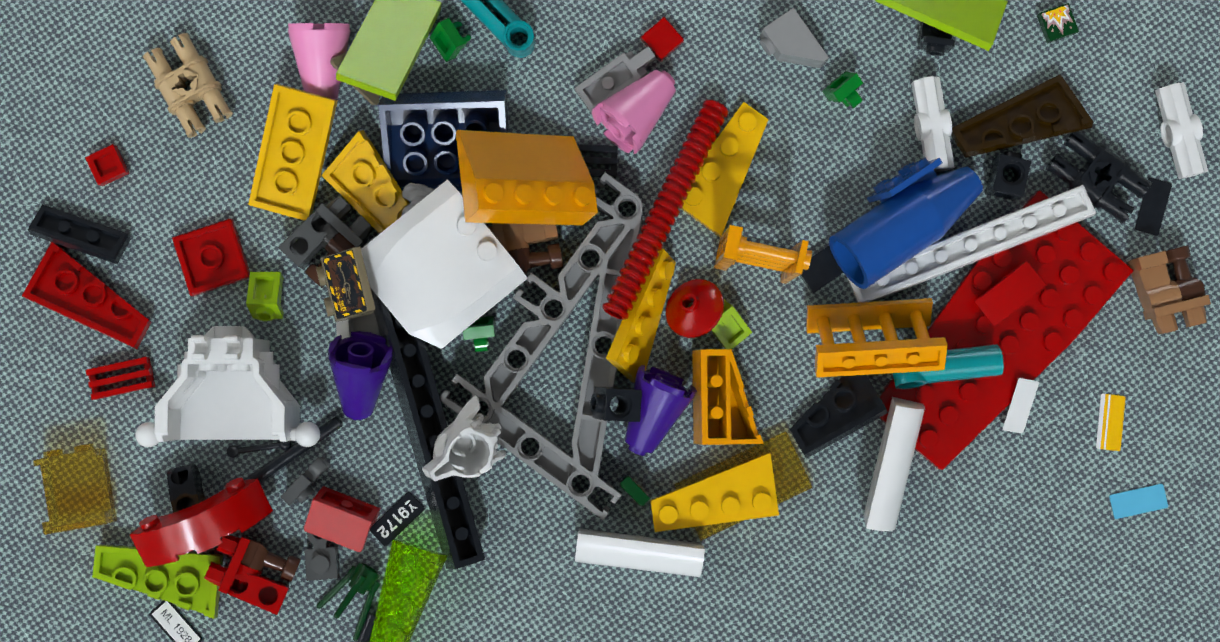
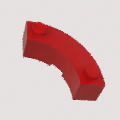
(201, 525)

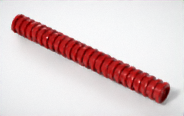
(665, 209)

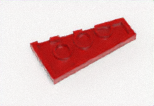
(79, 295)

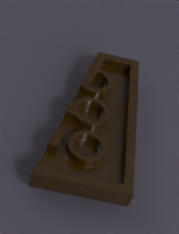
(1028, 117)

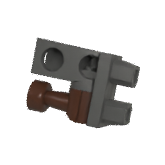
(325, 231)

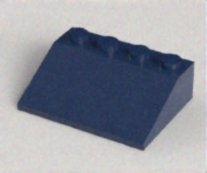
(422, 129)

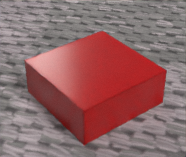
(662, 39)
(107, 165)

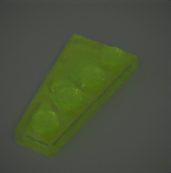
(405, 590)

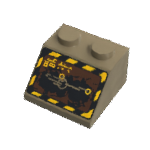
(346, 285)

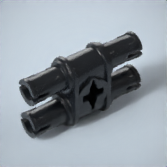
(1113, 171)

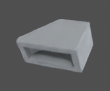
(792, 41)

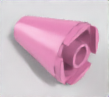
(313, 50)
(635, 110)

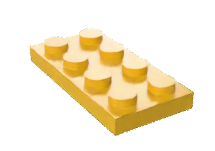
(292, 152)

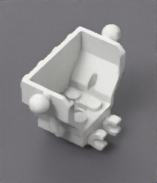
(227, 393)

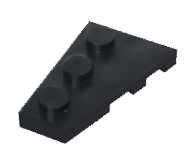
(841, 411)

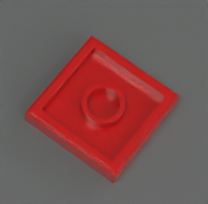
(211, 257)

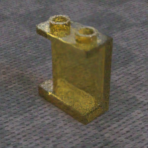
(76, 489)

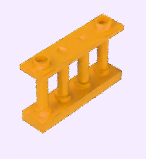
(736, 248)
(875, 356)

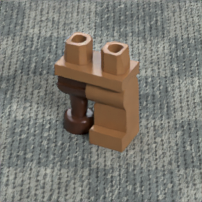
(518, 237)
(1164, 297)

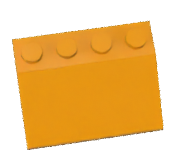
(524, 179)

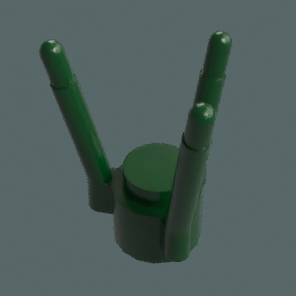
(362, 579)

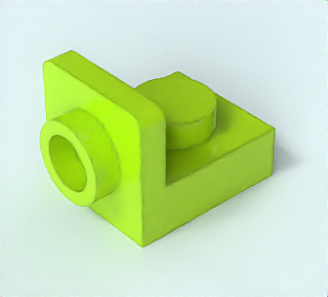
(265, 295)
(730, 328)

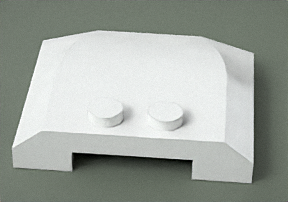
(438, 268)

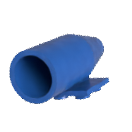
(912, 215)

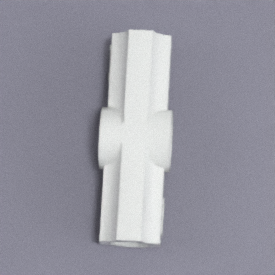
(933, 122)
(1181, 130)

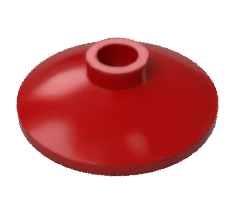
(699, 317)

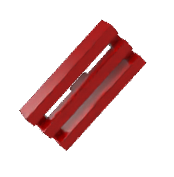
(95, 383)

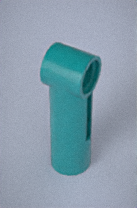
(504, 34)
(959, 365)

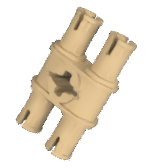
(173, 85)

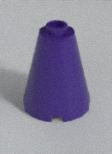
(359, 371)
(661, 407)

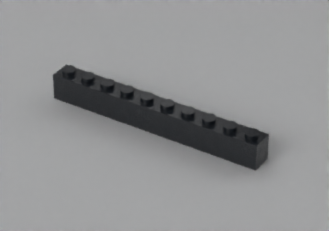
(424, 423)

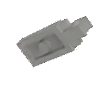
(614, 77)

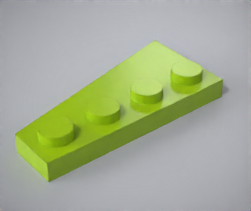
(174, 582)

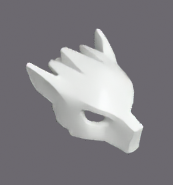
(465, 446)

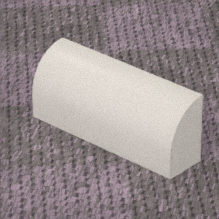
(893, 464)
(639, 552)

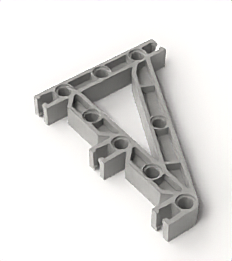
(612, 242)

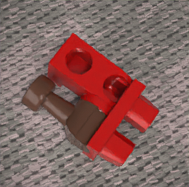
(243, 575)

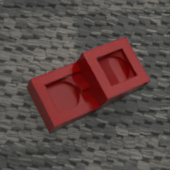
(1010, 293)

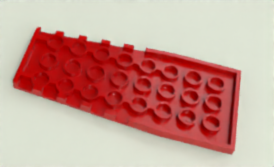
(1079, 282)

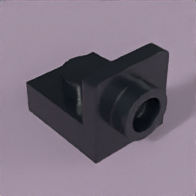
(934, 40)

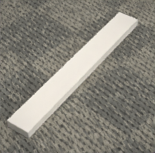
(983, 242)

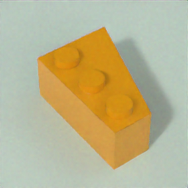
(720, 402)

